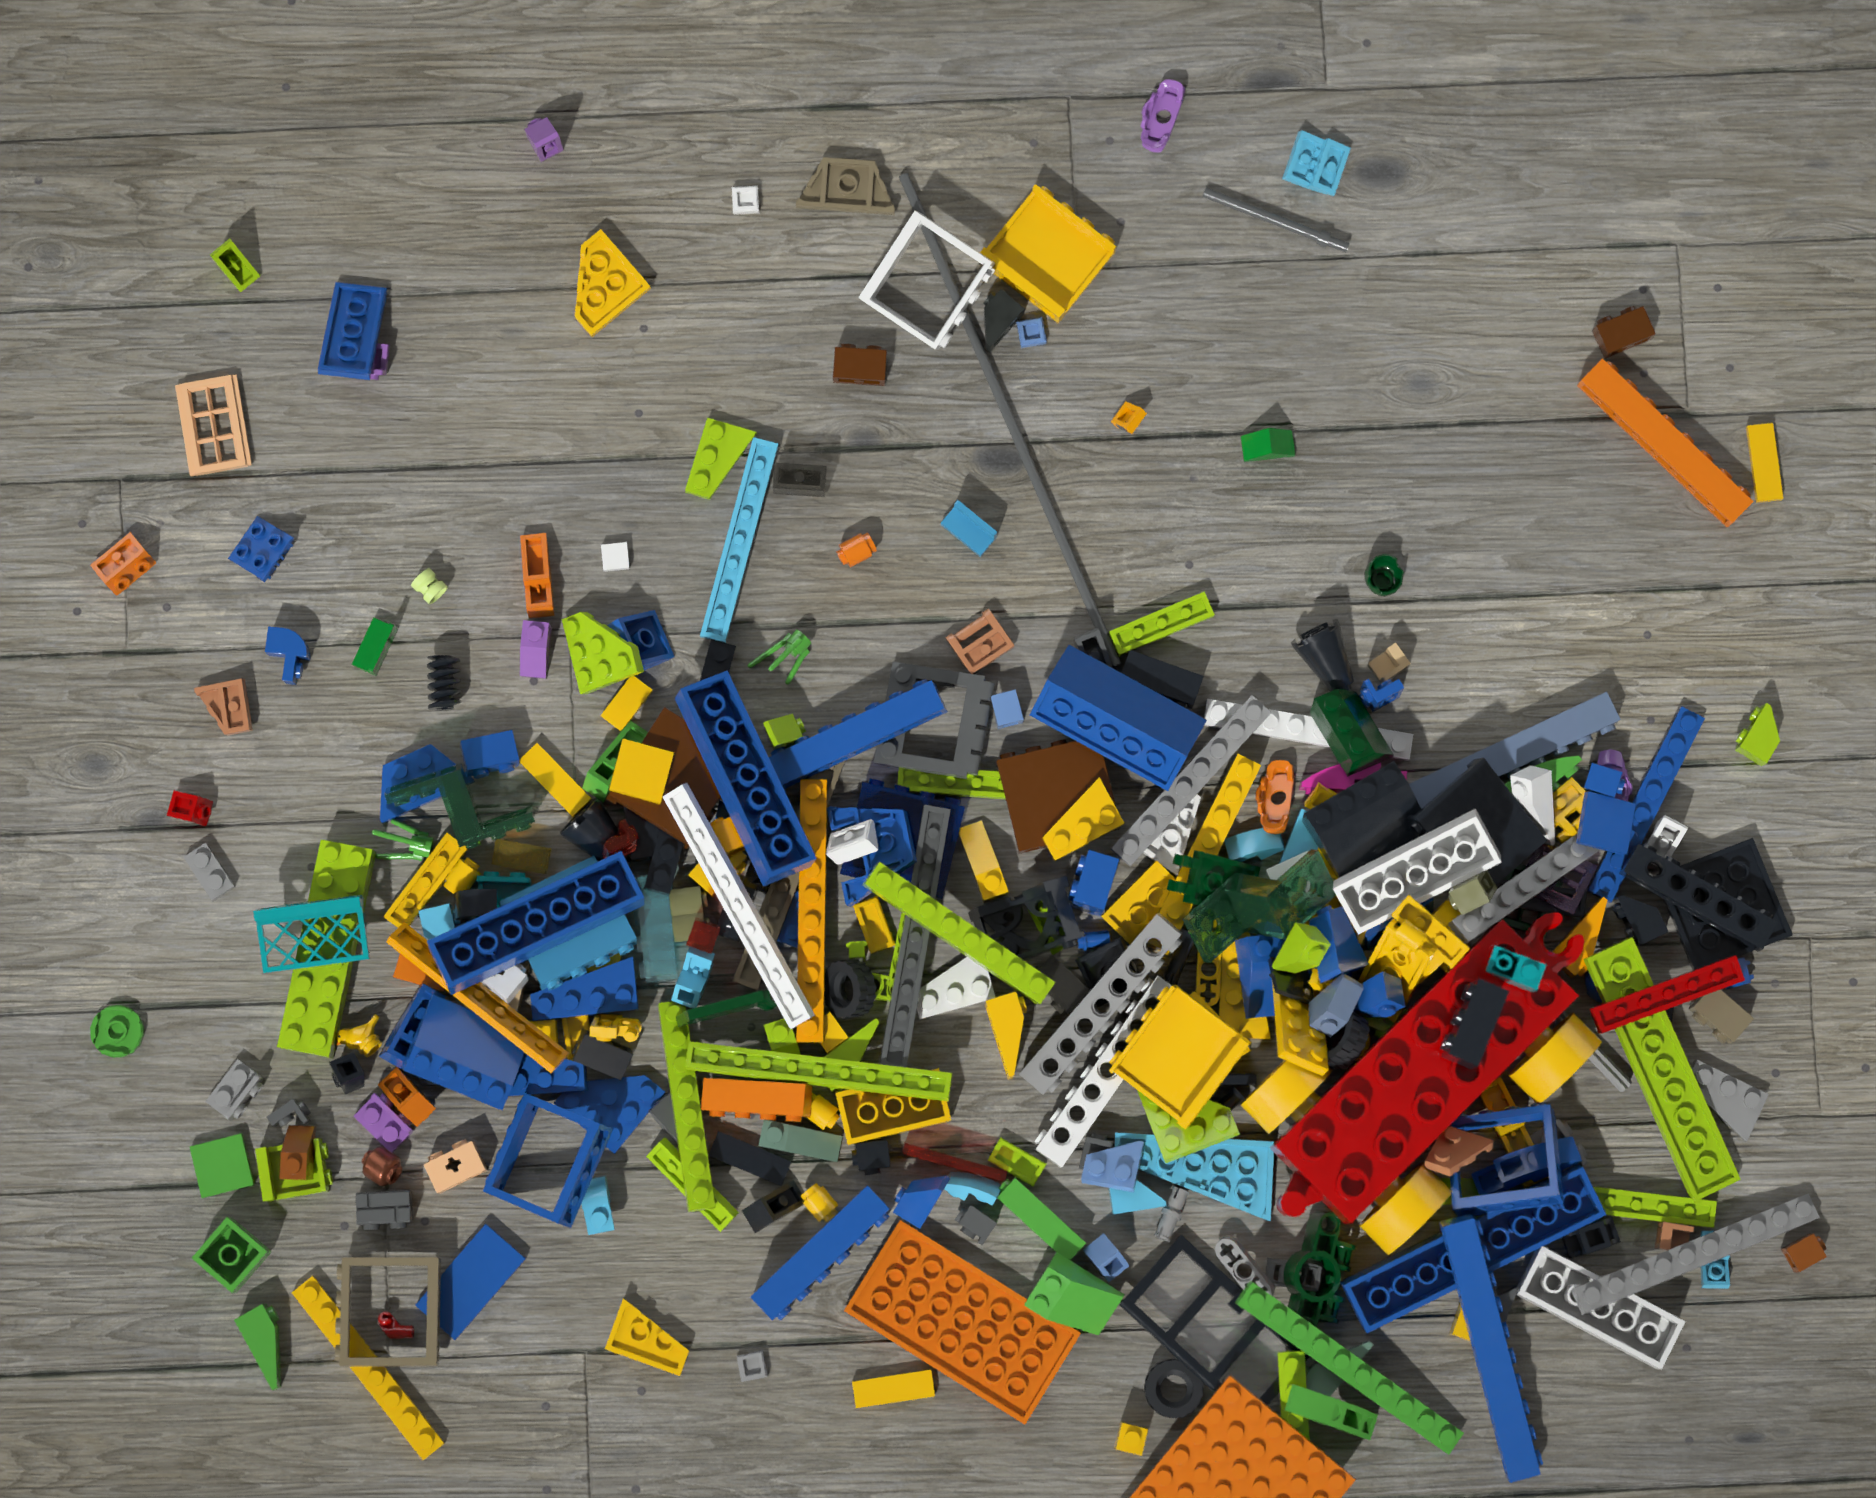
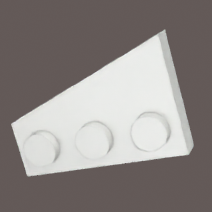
(954, 989)

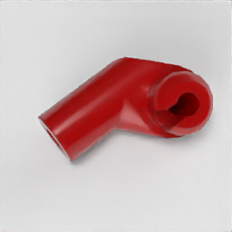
(393, 1329)

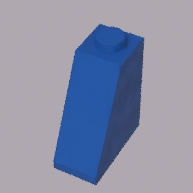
(1345, 950)

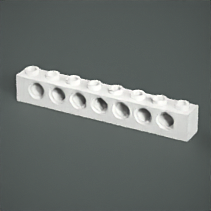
(1060, 1152)

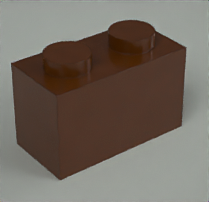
(1623, 332)
(860, 365)

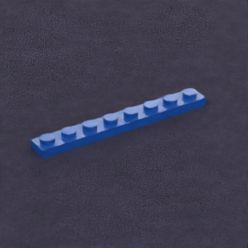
(1649, 798)

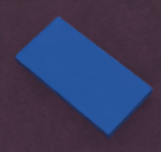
(352, 331)
(473, 1280)

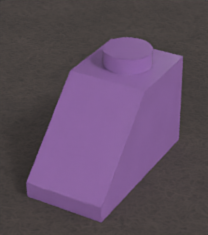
(543, 138)
(534, 649)

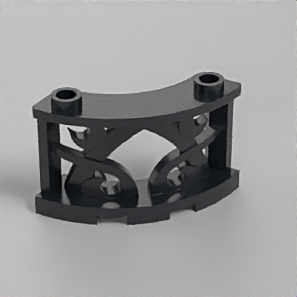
(1054, 898)

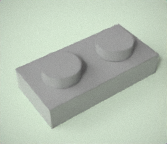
(209, 872)

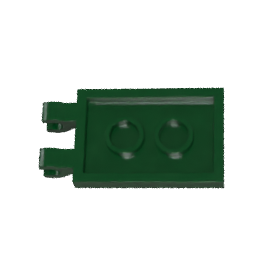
(1206, 875)
(756, 999)

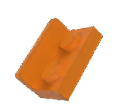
(123, 564)

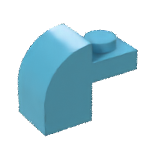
(693, 977)
(597, 1207)

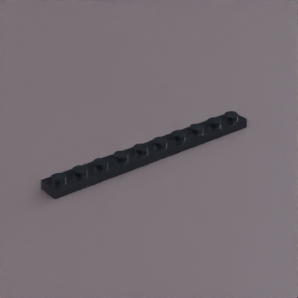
(667, 848)

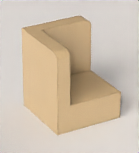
(1389, 663)

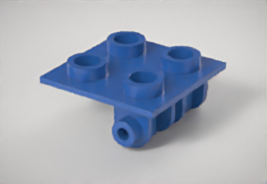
(261, 549)

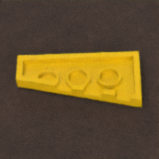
(1231, 999)

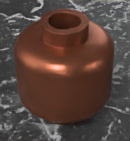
(381, 1166)

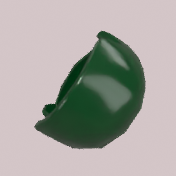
(1383, 575)

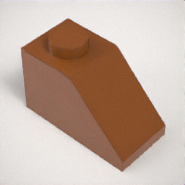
(298, 1153)

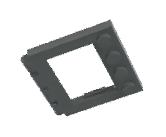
(969, 738)

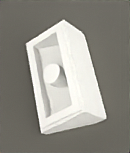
(852, 842)

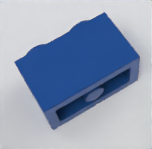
(489, 754)

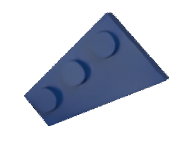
(535, 1079)

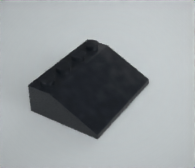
(1364, 820)

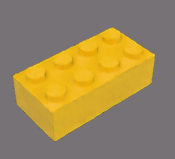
(880, 1115)

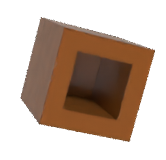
(1804, 1252)

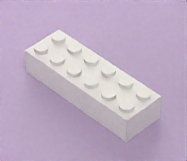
(1418, 869)
(1626, 1324)

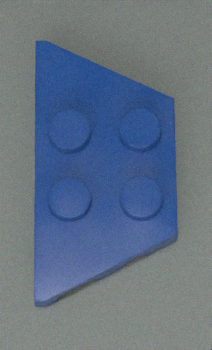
(408, 767)

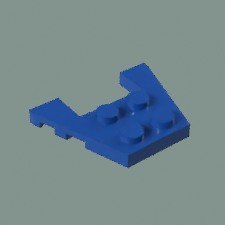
(893, 839)

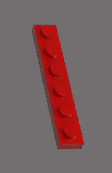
(1667, 994)

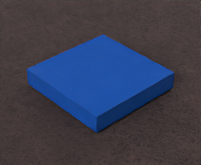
(1605, 823)

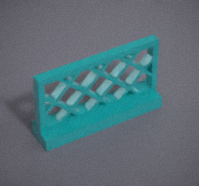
(310, 910)

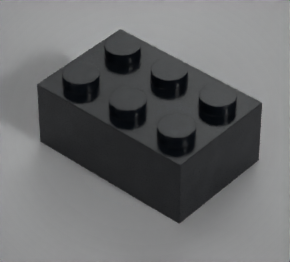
(1473, 1023)

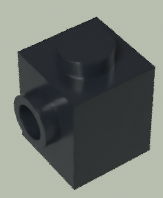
(871, 1157)

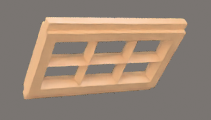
(189, 427)

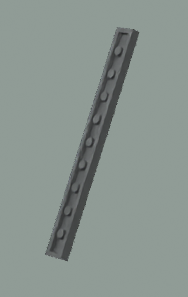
(914, 940)

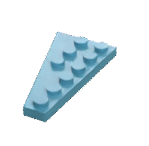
(1228, 1172)

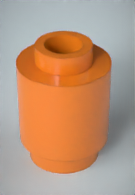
(856, 549)

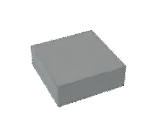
(752, 1366)

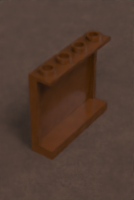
(687, 766)
(1046, 785)

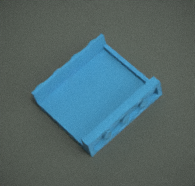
(583, 951)

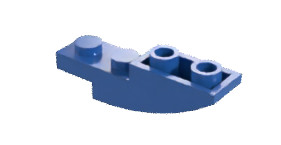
(1523, 1166)

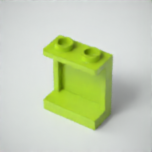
(276, 1189)

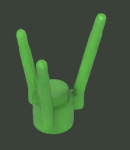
(795, 644)
(420, 844)

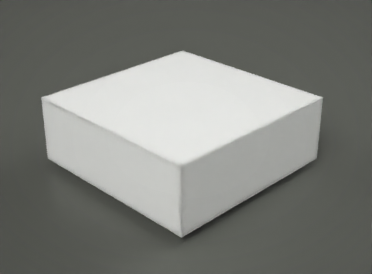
(745, 200)
(615, 556)

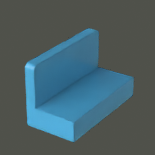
(969, 528)

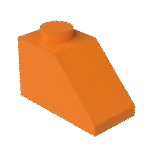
(406, 1096)

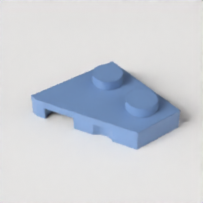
(1114, 1167)

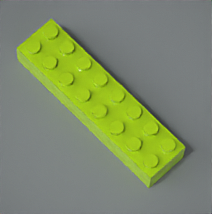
(320, 992)

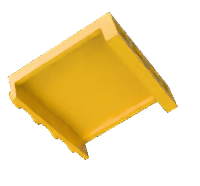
(1049, 253)
(1179, 1055)

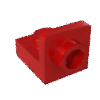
(190, 808)

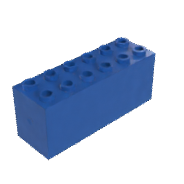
(1117, 717)

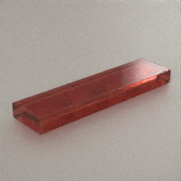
(954, 1162)

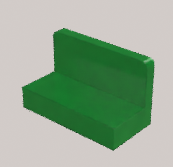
(375, 646)

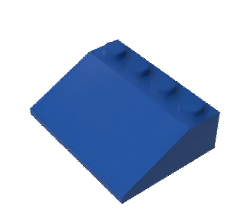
(463, 1053)

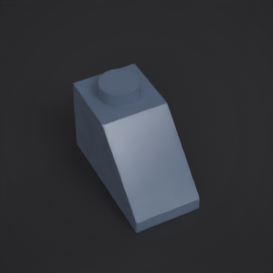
(1334, 1005)

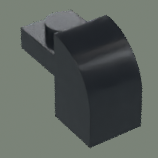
(474, 903)

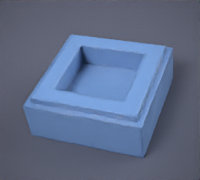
(1031, 332)

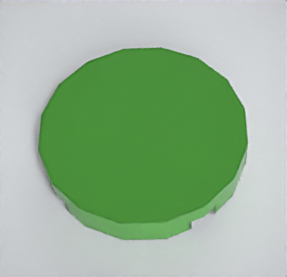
(117, 1031)

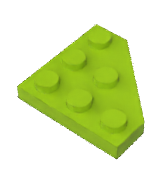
(599, 653)
(1209, 1128)

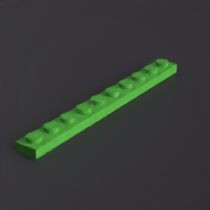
(1349, 1367)

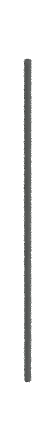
(1012, 425)

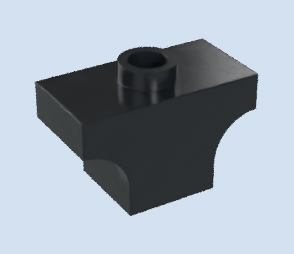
(1591, 1238)

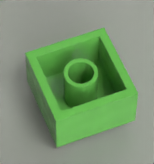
(231, 1254)

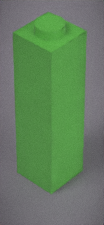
(1040, 1219)

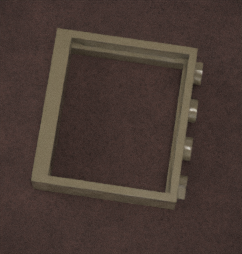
(433, 1312)

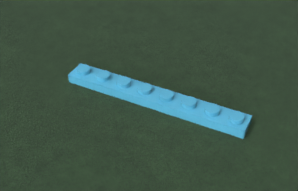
(739, 540)

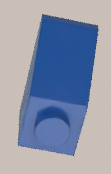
(919, 1199)

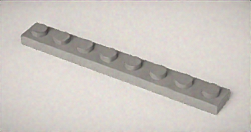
(1191, 780)
(1522, 889)

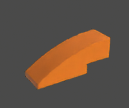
(537, 575)

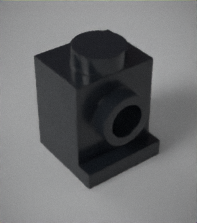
(347, 1073)

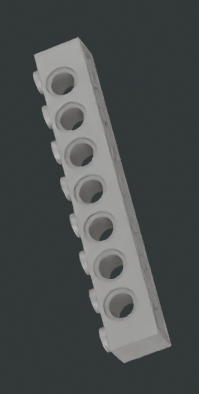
(1035, 1070)

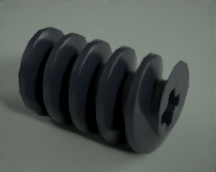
(443, 686)

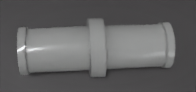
(1171, 1214)

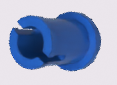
(1094, 939)

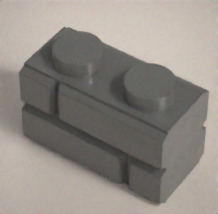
(384, 1208)

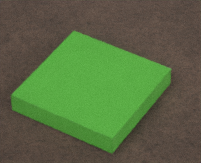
(222, 1165)

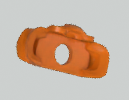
(1278, 779)

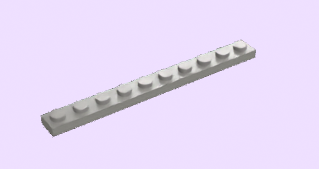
(1695, 1254)

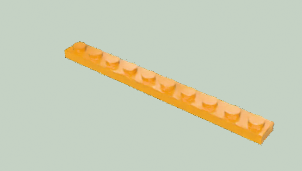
(813, 909)

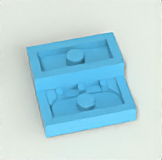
(1316, 163)

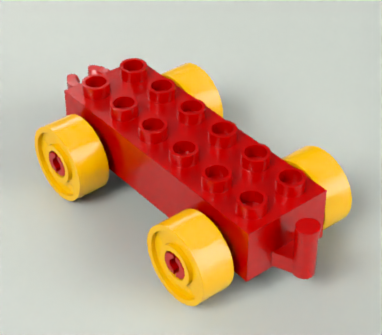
(1405, 1094)

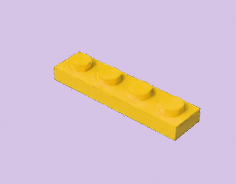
(425, 882)

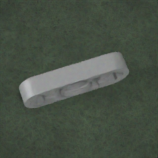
(1246, 1258)

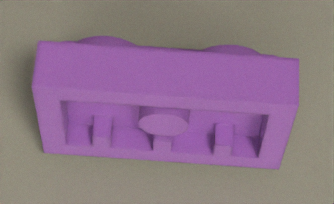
(384, 1122)

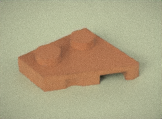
(228, 705)
(1455, 1149)

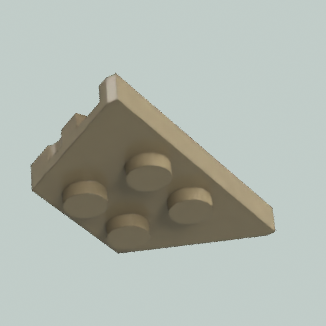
(846, 187)

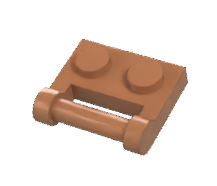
(984, 649)

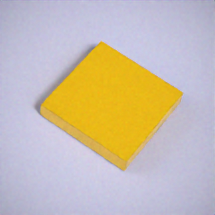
(641, 771)

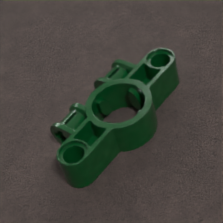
(1334, 1255)

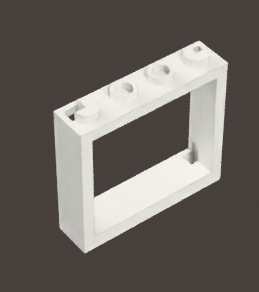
(892, 258)

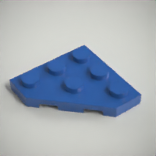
(614, 1104)

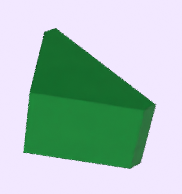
(1267, 444)

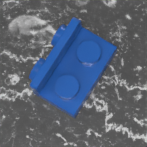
(1385, 694)

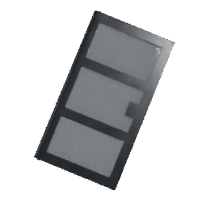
(1195, 1317)

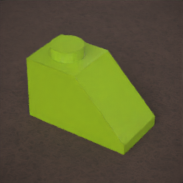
(784, 731)
(1302, 949)

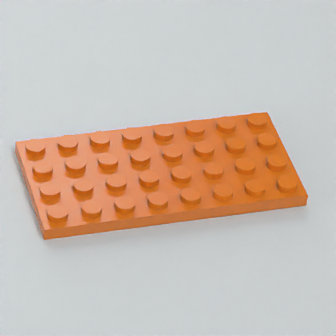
(961, 1322)

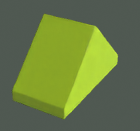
(234, 265)

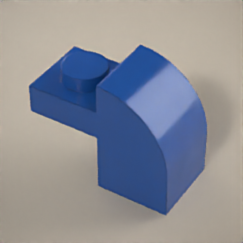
(288, 645)

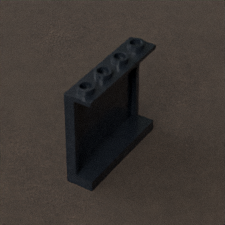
(1499, 810)

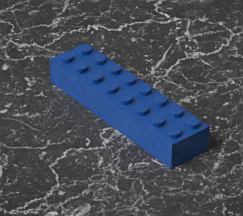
(745, 778)
(536, 923)

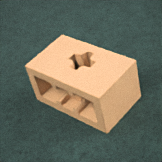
(446, 1178)

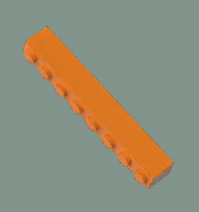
(1665, 442)

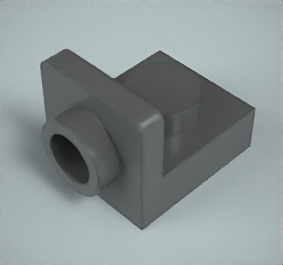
(285, 1113)
(1094, 1144)

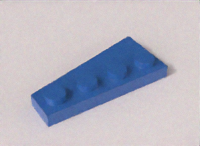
(593, 993)

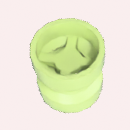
(429, 586)

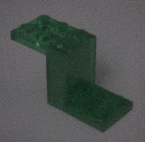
(461, 806)
(1260, 905)

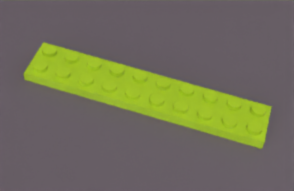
(1665, 1076)

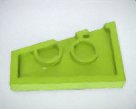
(716, 455)

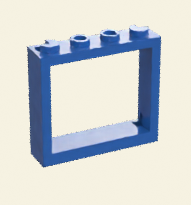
(580, 1173)
(1520, 1198)

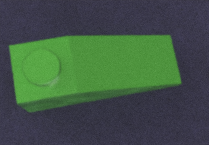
(600, 774)
(262, 1337)

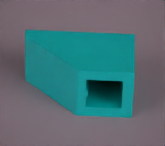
(1515, 969)

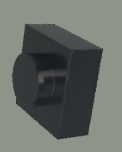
(752, 880)

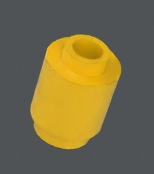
(462, 875)
(823, 1112)
(820, 1203)

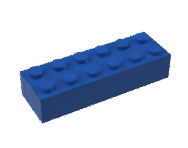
(820, 1253)

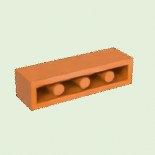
(756, 1097)

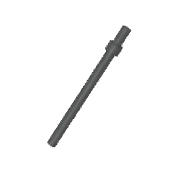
(1323, 238)

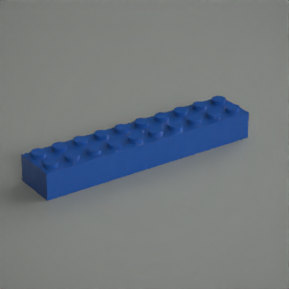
(1424, 1269)

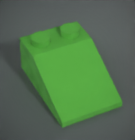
(1073, 1296)

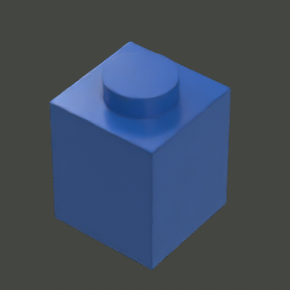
(1604, 781)

